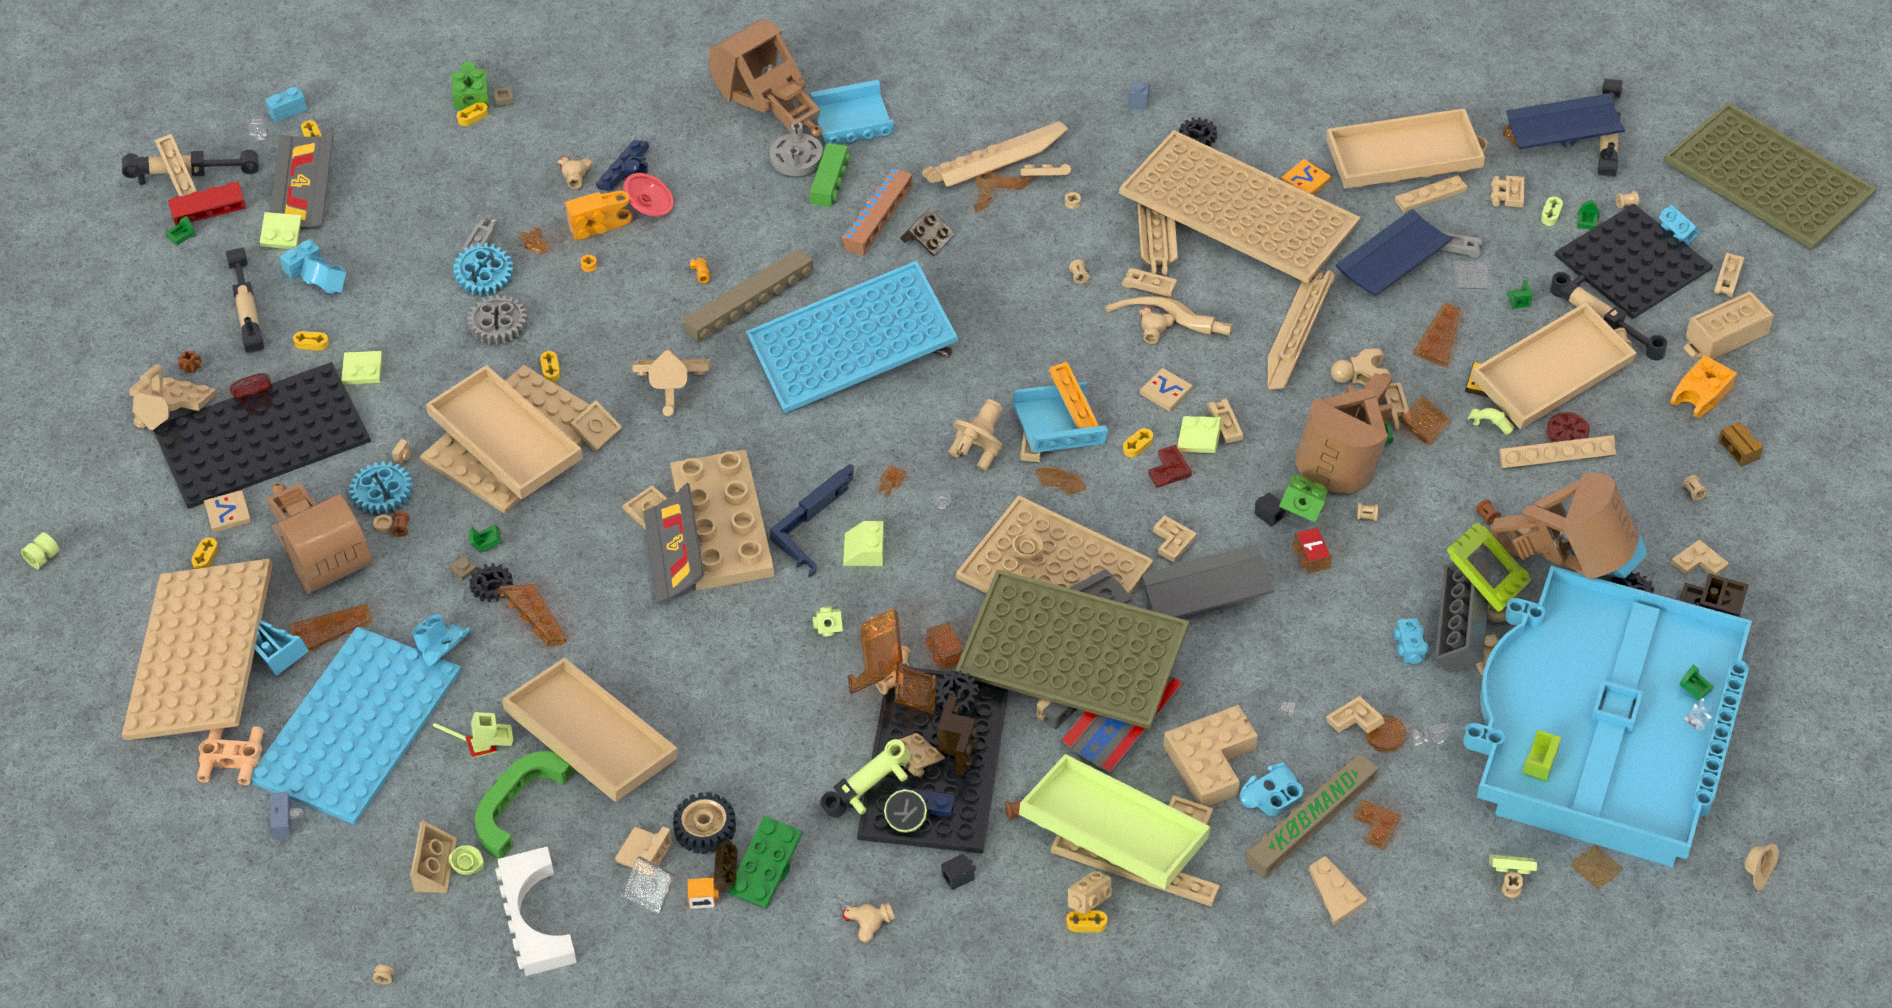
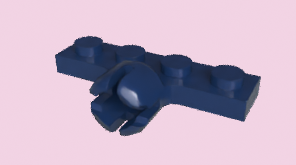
(626, 164)

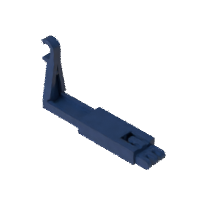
(807, 509)

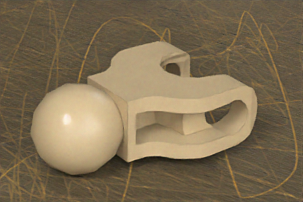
(1360, 368)

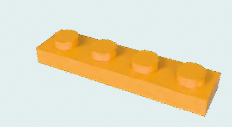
(1072, 396)

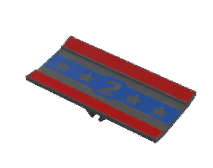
(1108, 740)

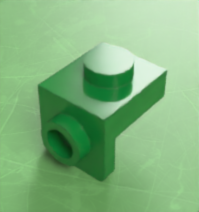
(485, 539)

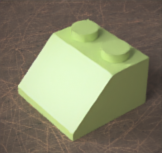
(864, 544)

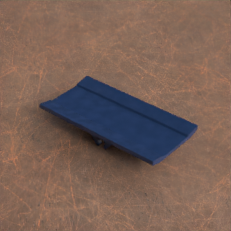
(1564, 121)
(1393, 253)

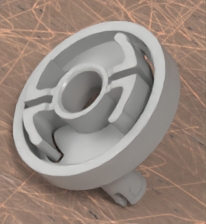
(786, 152)

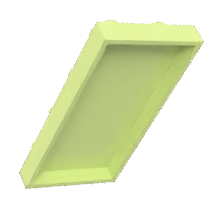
(1114, 821)

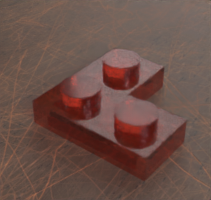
(1173, 467)

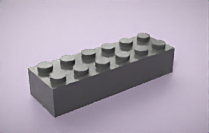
(1462, 617)

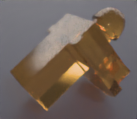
(533, 241)

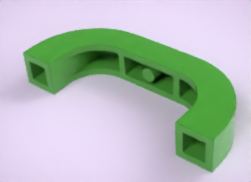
(527, 768)

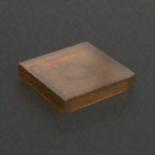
(1425, 420)
(915, 689)

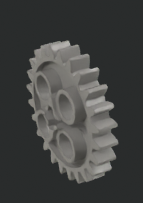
(483, 319)

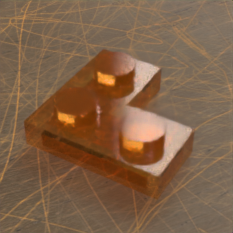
(1382, 822)

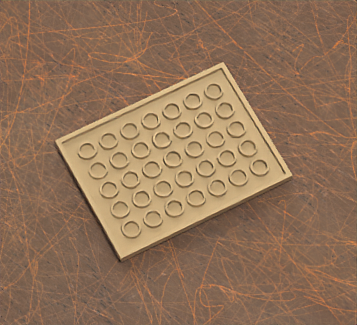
(463, 468)
(1068, 557)

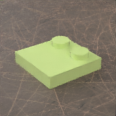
(280, 230)
(362, 367)
(1199, 434)
(1503, 863)

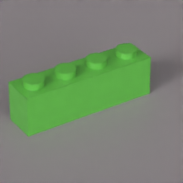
(829, 175)

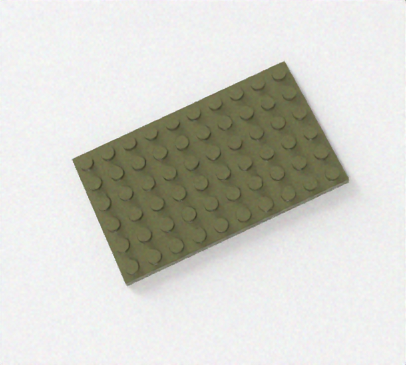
(1770, 175)
(1073, 648)

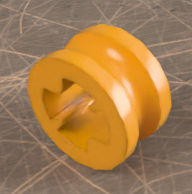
(588, 267)

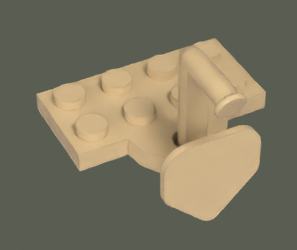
(670, 373)
(158, 395)

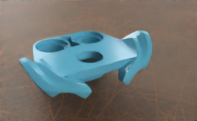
(433, 633)
(1255, 795)

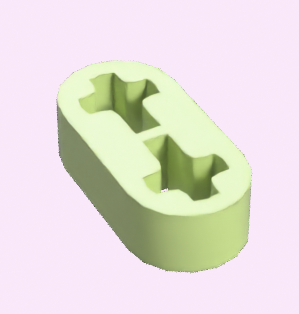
(1555, 212)

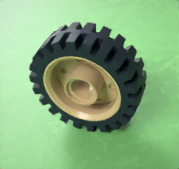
(706, 809)

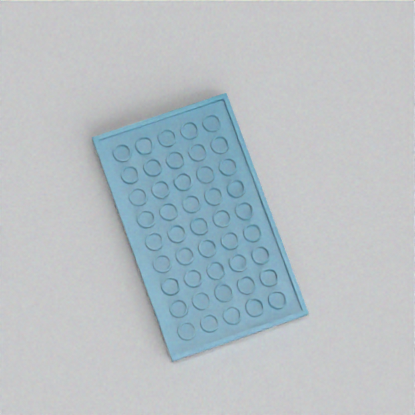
(851, 336)
(354, 725)

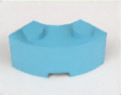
(318, 272)

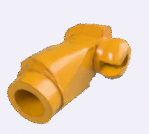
(702, 270)

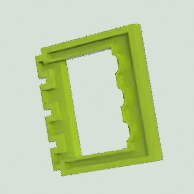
(1506, 589)

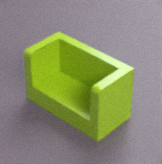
(1542, 755)

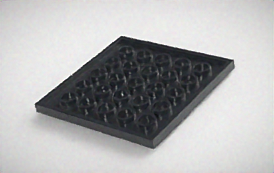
(1633, 261)

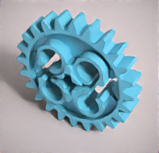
(483, 269)
(370, 495)

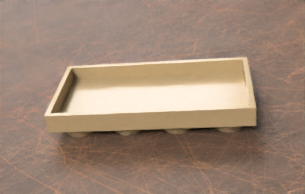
(1405, 148)
(1553, 365)
(504, 431)
(726, 518)
(590, 729)

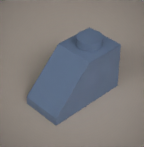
(1139, 95)

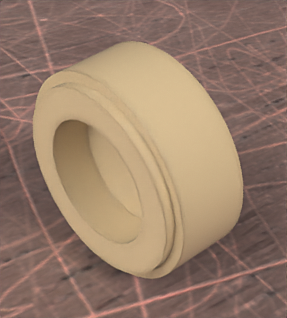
(382, 523)

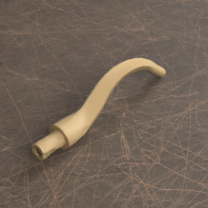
(1181, 314)

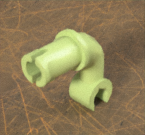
(1495, 415)

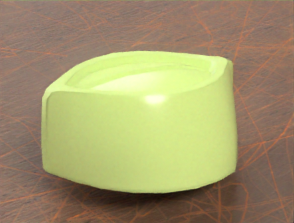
(466, 860)

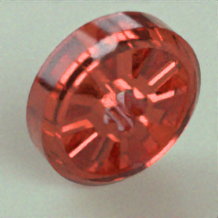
(250, 385)
(1561, 422)

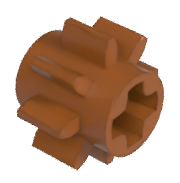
(189, 361)

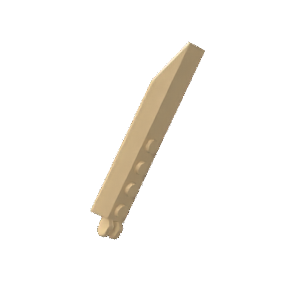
(995, 156)
(1157, 238)
(1296, 329)

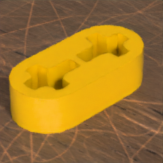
(472, 114)
(315, 130)
(310, 340)
(550, 366)
(1135, 440)
(201, 553)
(1086, 921)

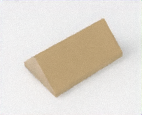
(430, 863)

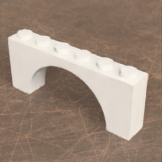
(537, 950)

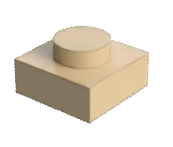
(401, 452)

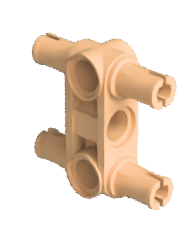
(230, 754)

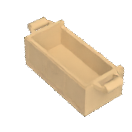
(1727, 326)

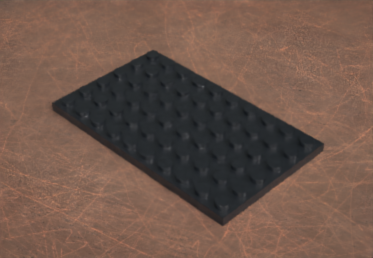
(260, 435)
(973, 791)

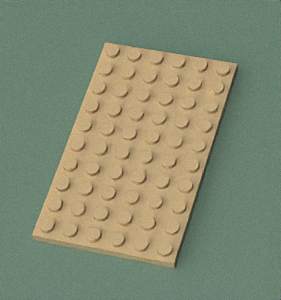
(198, 650)

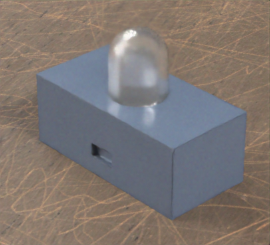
(283, 814)

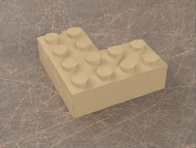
(1202, 753)

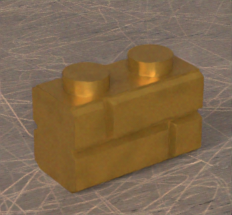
(1740, 444)

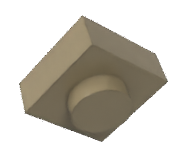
(503, 96)
(463, 568)

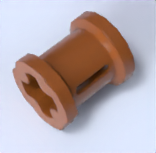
(1488, 511)
(400, 523)
(1012, 809)

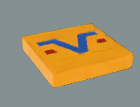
(1306, 177)

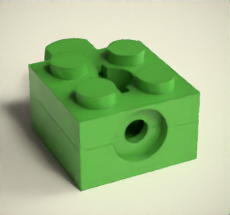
(469, 86)
(1304, 497)

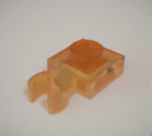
(891, 478)

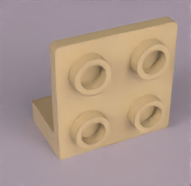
(645, 844)

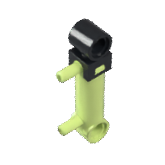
(850, 790)

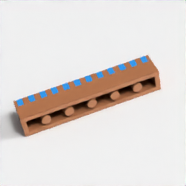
(877, 211)

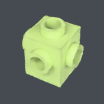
(833, 626)

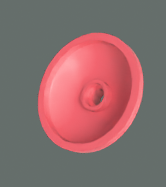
(648, 195)

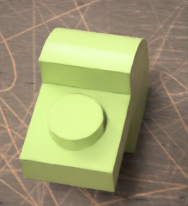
(488, 733)

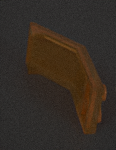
(880, 650)

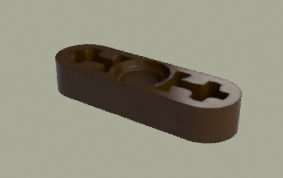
(720, 871)

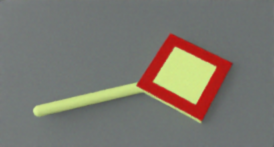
(473, 749)

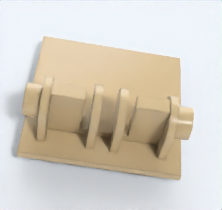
(921, 754)

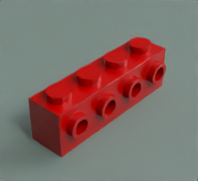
(207, 203)

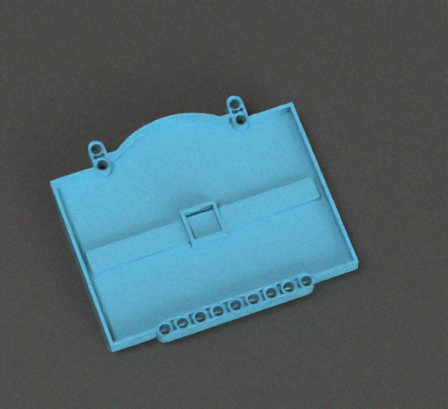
(1606, 678)

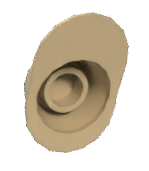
(1761, 863)

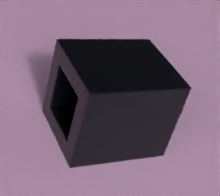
(1268, 509)
(958, 871)

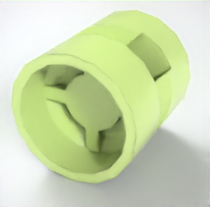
(37, 553)

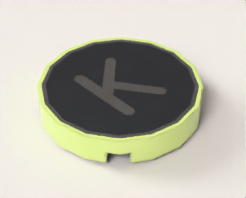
(905, 811)

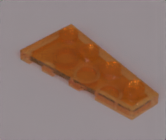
(1439, 337)
(534, 611)
(330, 626)

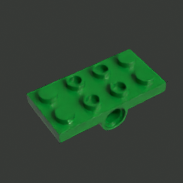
(766, 862)

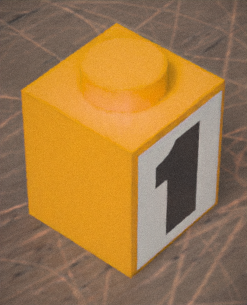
(702, 893)

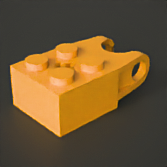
(597, 214)
(1704, 386)

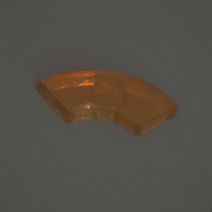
(1066, 481)

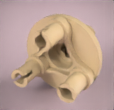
(979, 432)

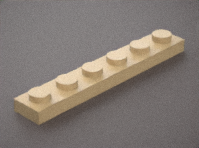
(1557, 451)

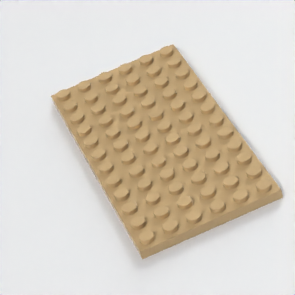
(1240, 206)

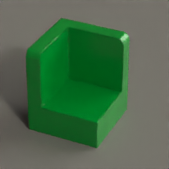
(1521, 298)

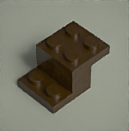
(1718, 595)
(957, 735)

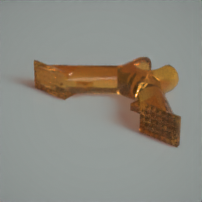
(996, 182)

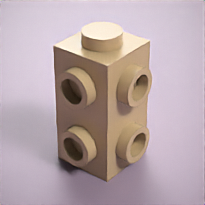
(1089, 892)

